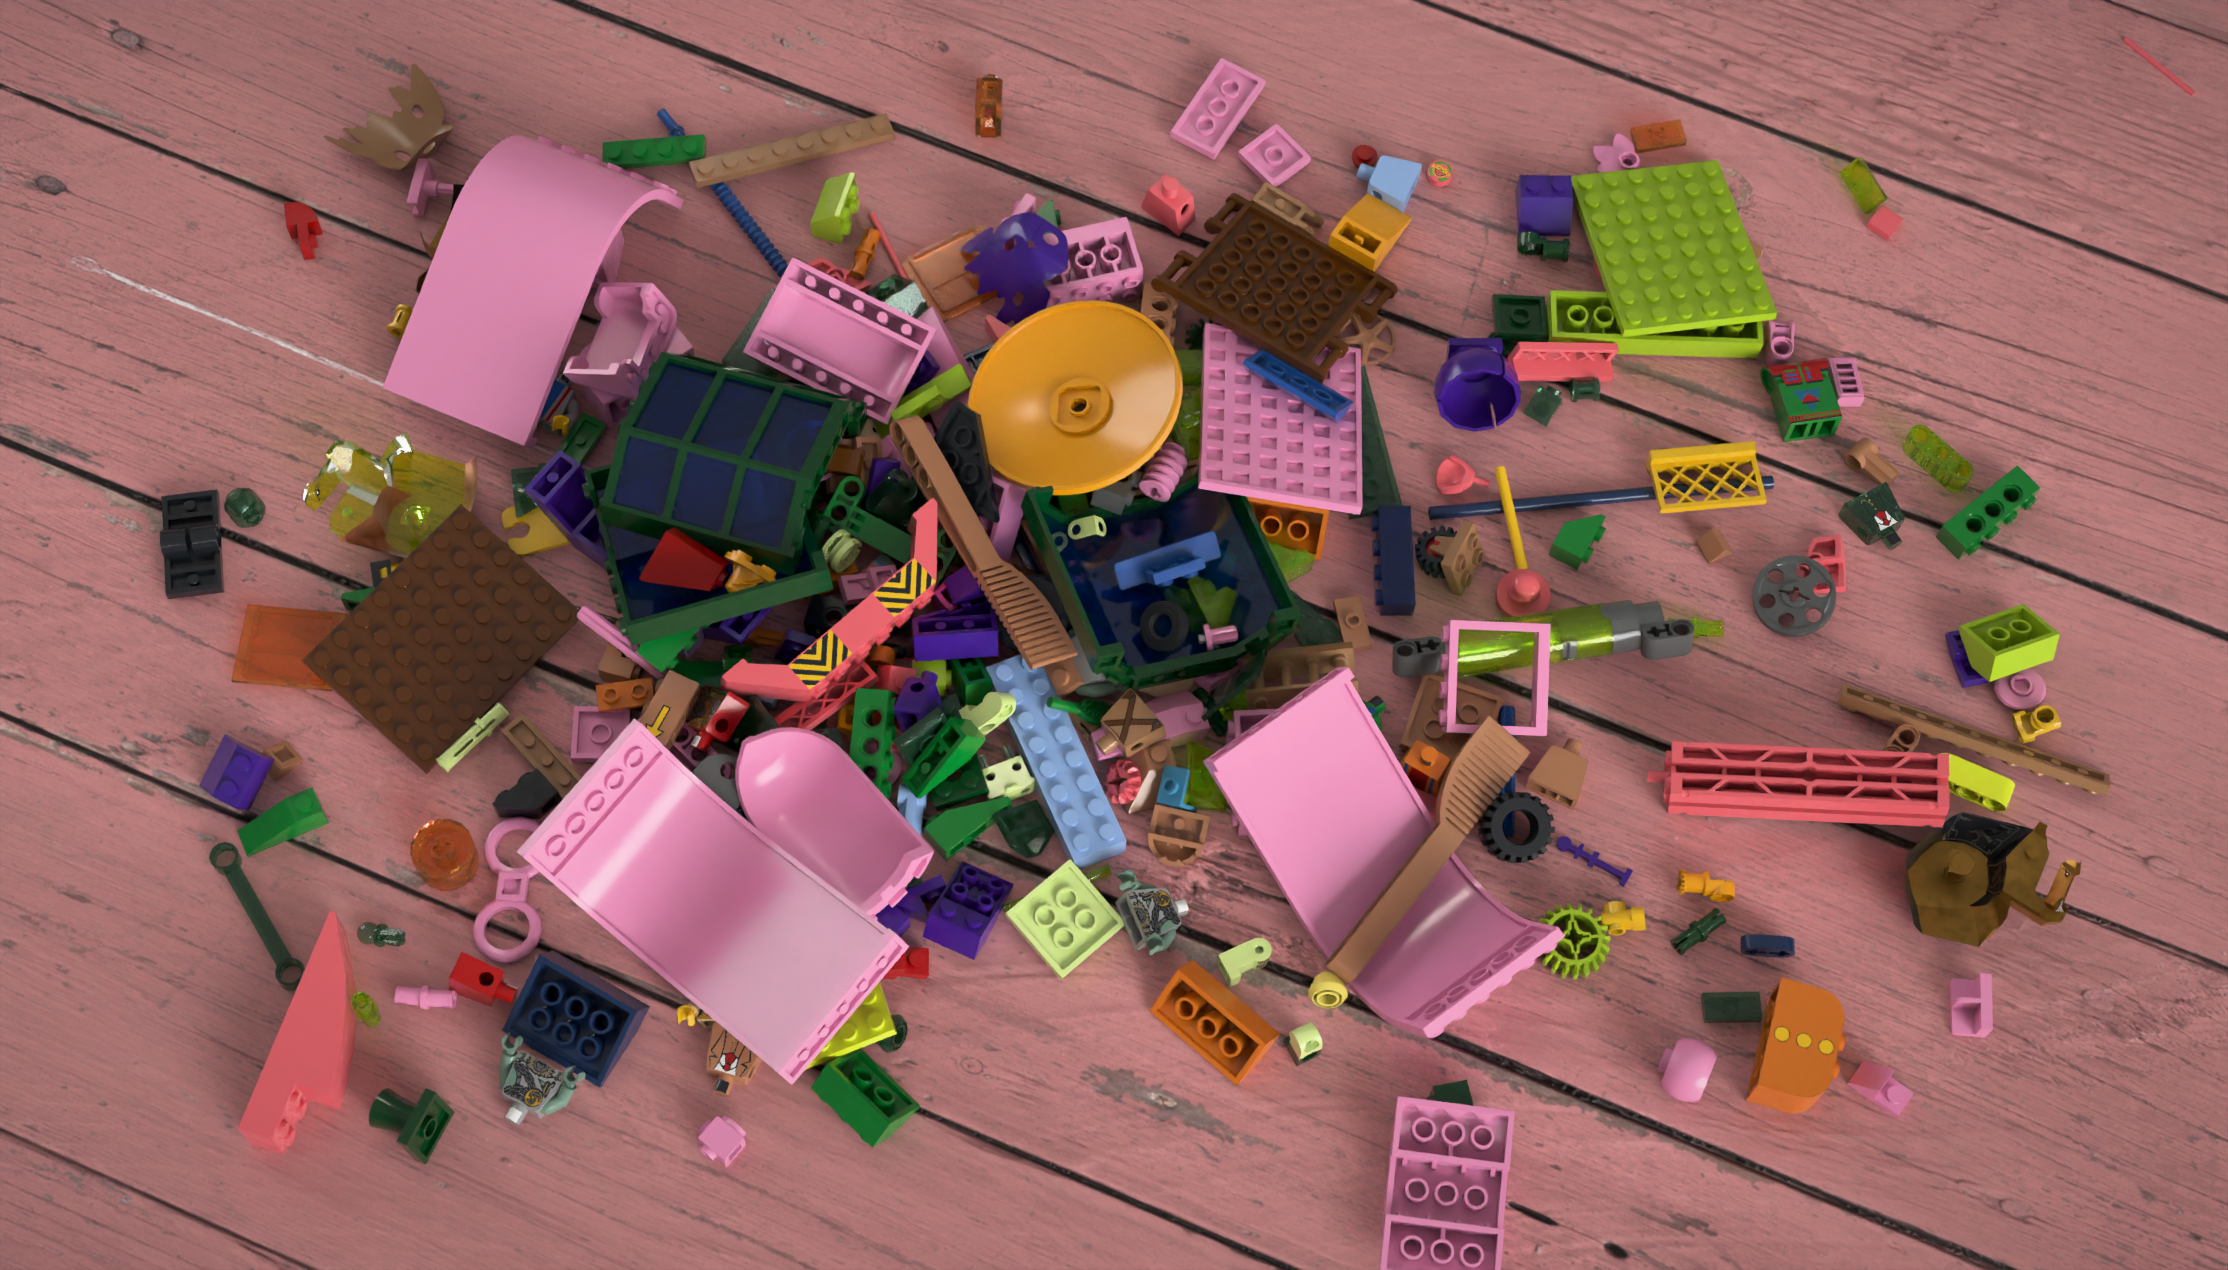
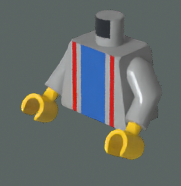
(560, 409)

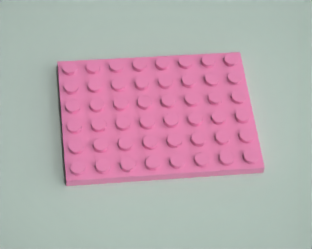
(1270, 443)

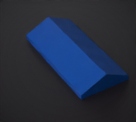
(1298, 385)

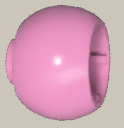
(1686, 1069)

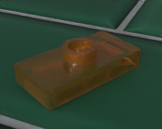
(1658, 136)

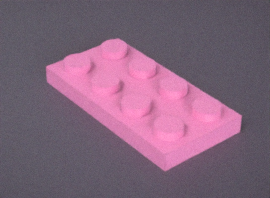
(1217, 108)

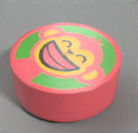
(1440, 173)

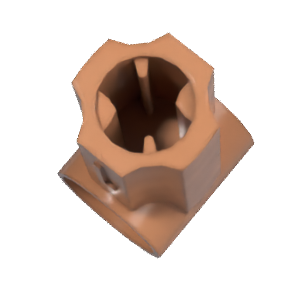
(1866, 458)

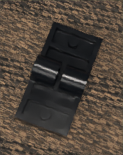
(192, 544)

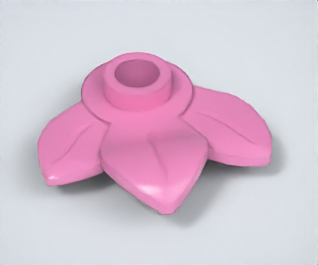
(1613, 157)

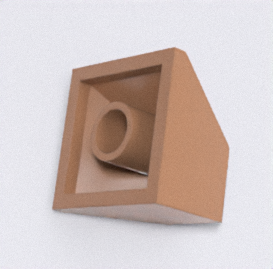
(1150, 765)

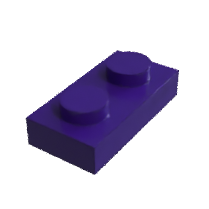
(792, 646)

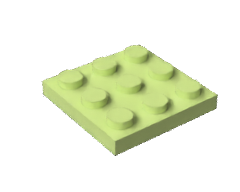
(1065, 919)

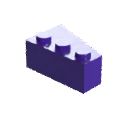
(957, 633)

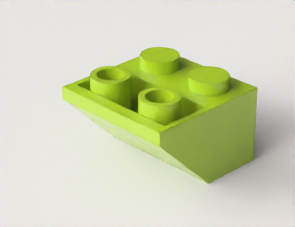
(835, 208)

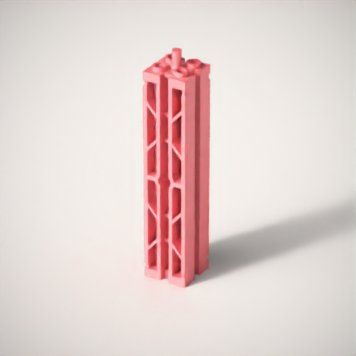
(1805, 783)

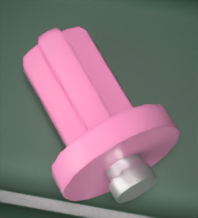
(1217, 636)

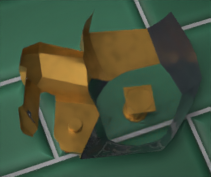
(1973, 872)

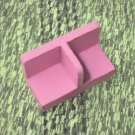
(1971, 1006)

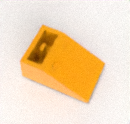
(1369, 231)

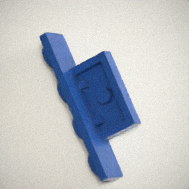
(1168, 562)

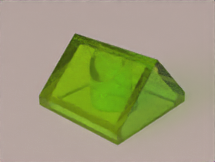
(1201, 789)

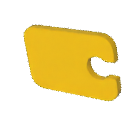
(542, 533)

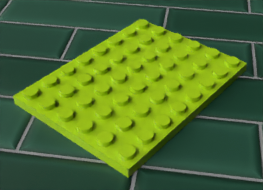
(1671, 248)

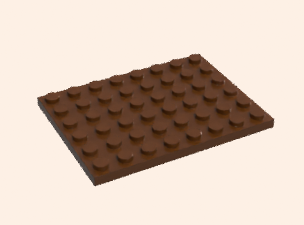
(442, 638)

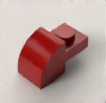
(304, 225)
(912, 964)

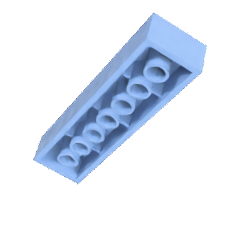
(1058, 765)

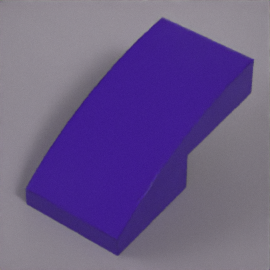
(1965, 673)

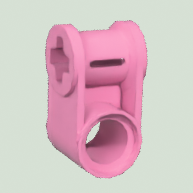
(1778, 338)

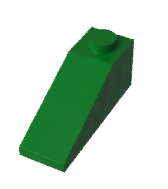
(970, 680)
(944, 755)
(283, 822)
(962, 825)

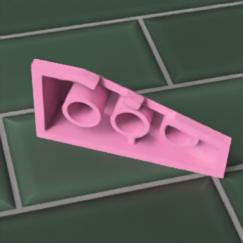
(1179, 714)

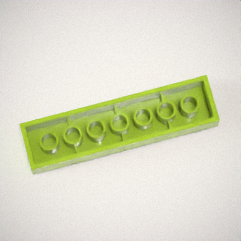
(1590, 319)

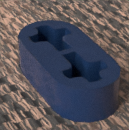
(1767, 945)

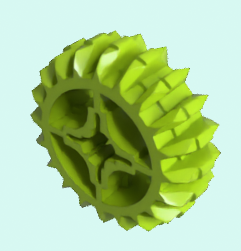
(1594, 937)

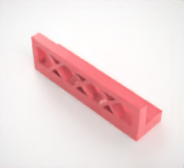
(1563, 363)
(813, 712)

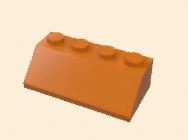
(1291, 524)
(1214, 1022)

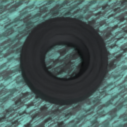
(1179, 626)

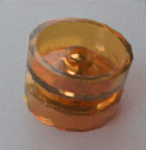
(444, 854)

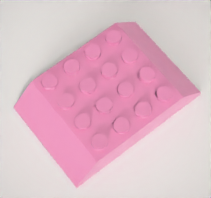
(839, 340)

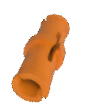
(864, 253)

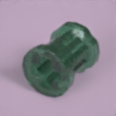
(1584, 389)

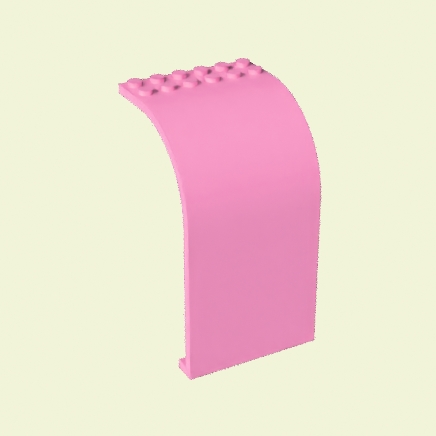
(513, 282)
(1336, 828)
(712, 902)

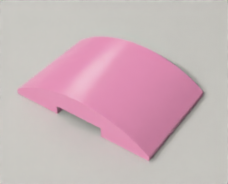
(1446, 1186)

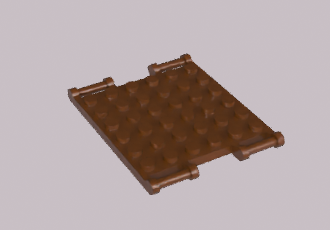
(1275, 286)

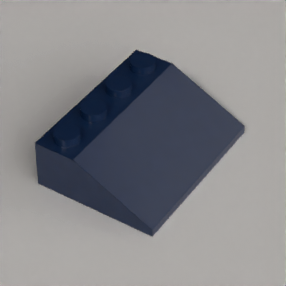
(575, 1017)

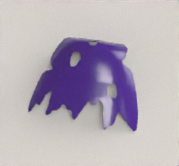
(1019, 268)

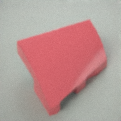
(1830, 553)

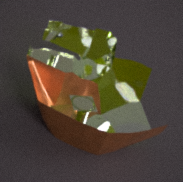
(392, 499)

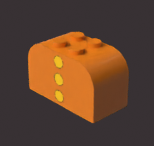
(1797, 1047)

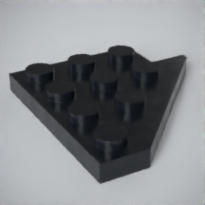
(965, 450)

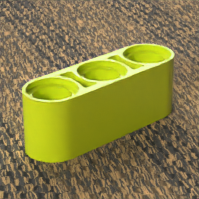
(1979, 784)

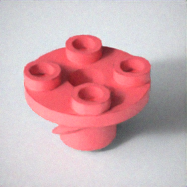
(1522, 593)

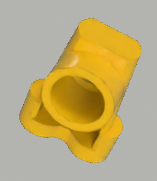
(2030, 724)
(1622, 919)

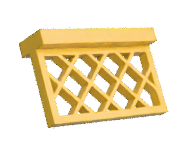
(1702, 460)

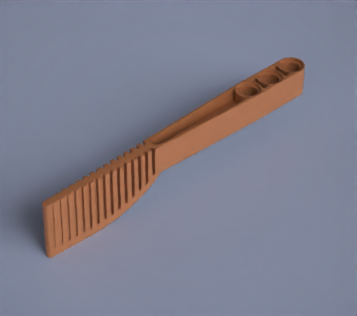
(1016, 599)
(1465, 793)

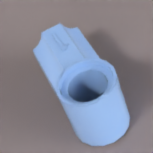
(911, 807)

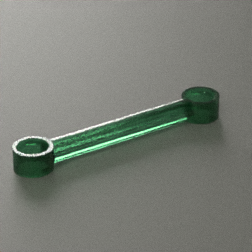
(256, 913)

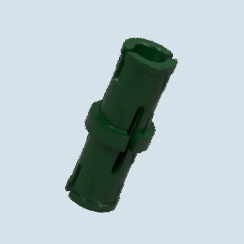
(1698, 931)

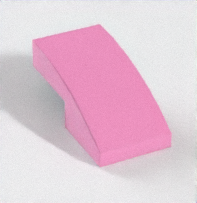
(859, 586)

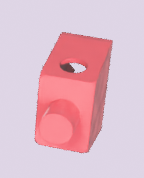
(1170, 204)

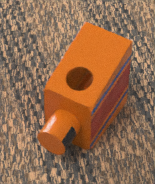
(1425, 767)

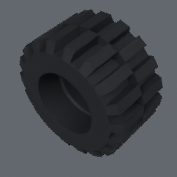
(1539, 827)

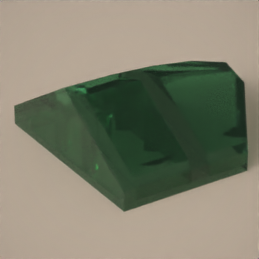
(1187, 601)
(1025, 828)

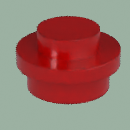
(1364, 154)

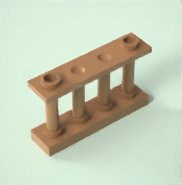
(1293, 663)

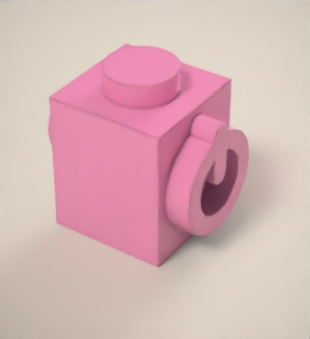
(721, 1139)

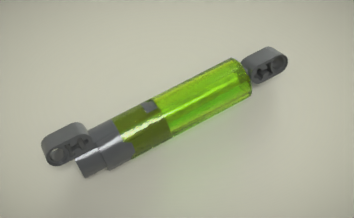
(1574, 635)

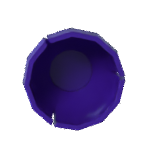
(1473, 380)

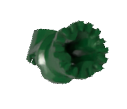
(1532, 244)

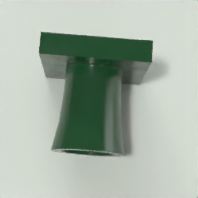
(418, 1124)

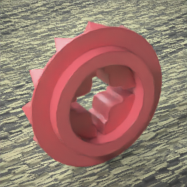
(1128, 789)

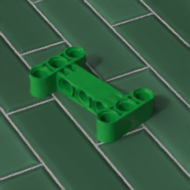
(877, 532)

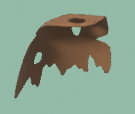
(403, 131)

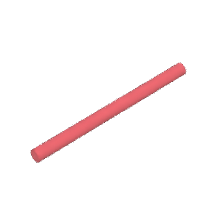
(2151, 60)
(885, 241)

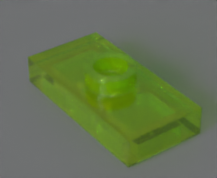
(1863, 185)

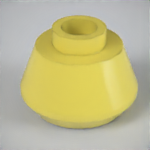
(1327, 990)

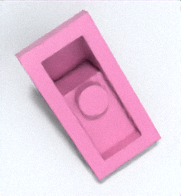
(1879, 1087)

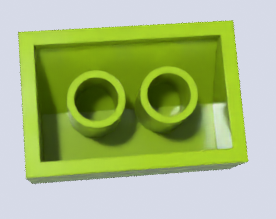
(2008, 642)

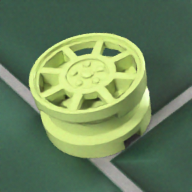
(841, 550)

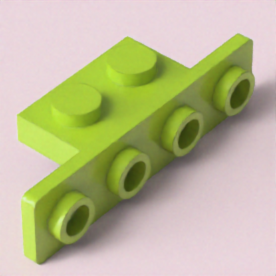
(929, 397)

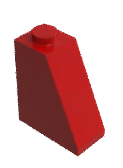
(685, 564)

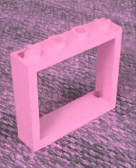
(1540, 676)

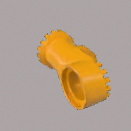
(1701, 883)

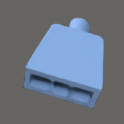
(1391, 180)

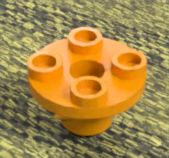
(745, 573)

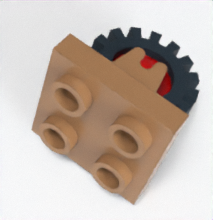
(1451, 555)

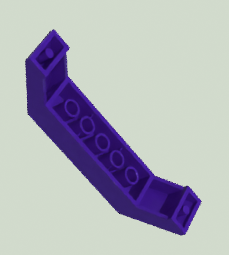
(562, 499)

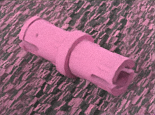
(425, 997)

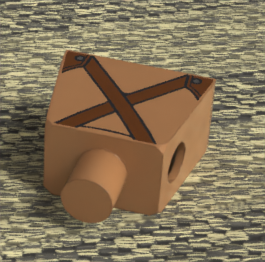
(1129, 726)

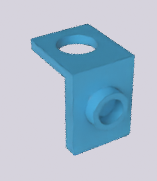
(1173, 788)

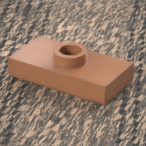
(1352, 622)

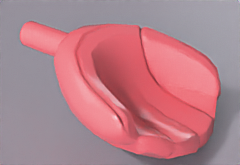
(1456, 476)

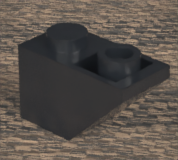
(529, 798)

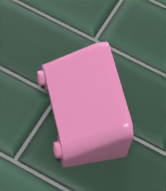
(629, 338)

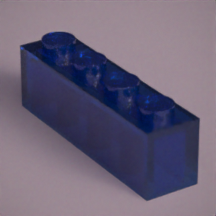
(1394, 560)

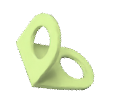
(1088, 526)

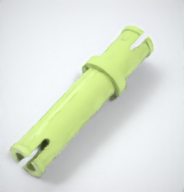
(481, 729)

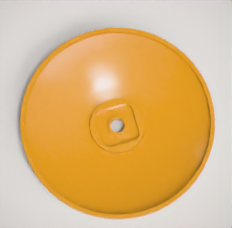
(1067, 358)

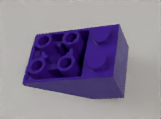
(967, 910)

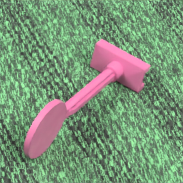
(424, 186)

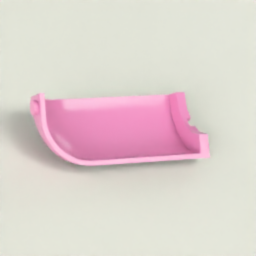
(829, 816)

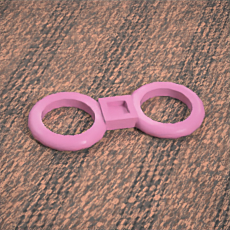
(510, 894)

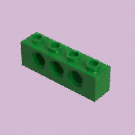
(2014, 485)
(863, 733)

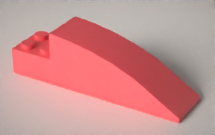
(311, 1048)

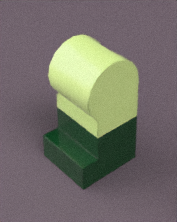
(1303, 1043)

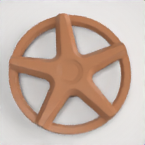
(1367, 338)

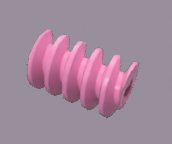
(1164, 472)

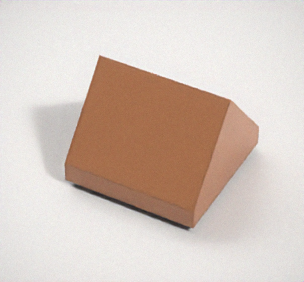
(1713, 545)

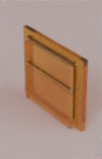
(942, 275)
(277, 642)

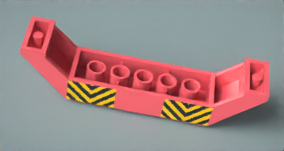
(856, 632)

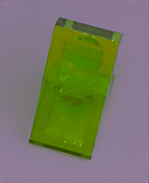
(1214, 604)

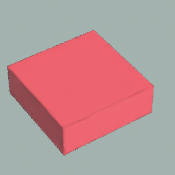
(1884, 222)

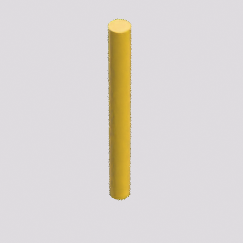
(1511, 519)

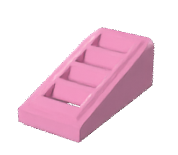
(1846, 399)

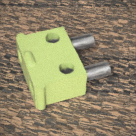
(1007, 777)

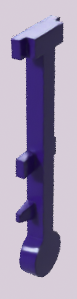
(1564, 844)

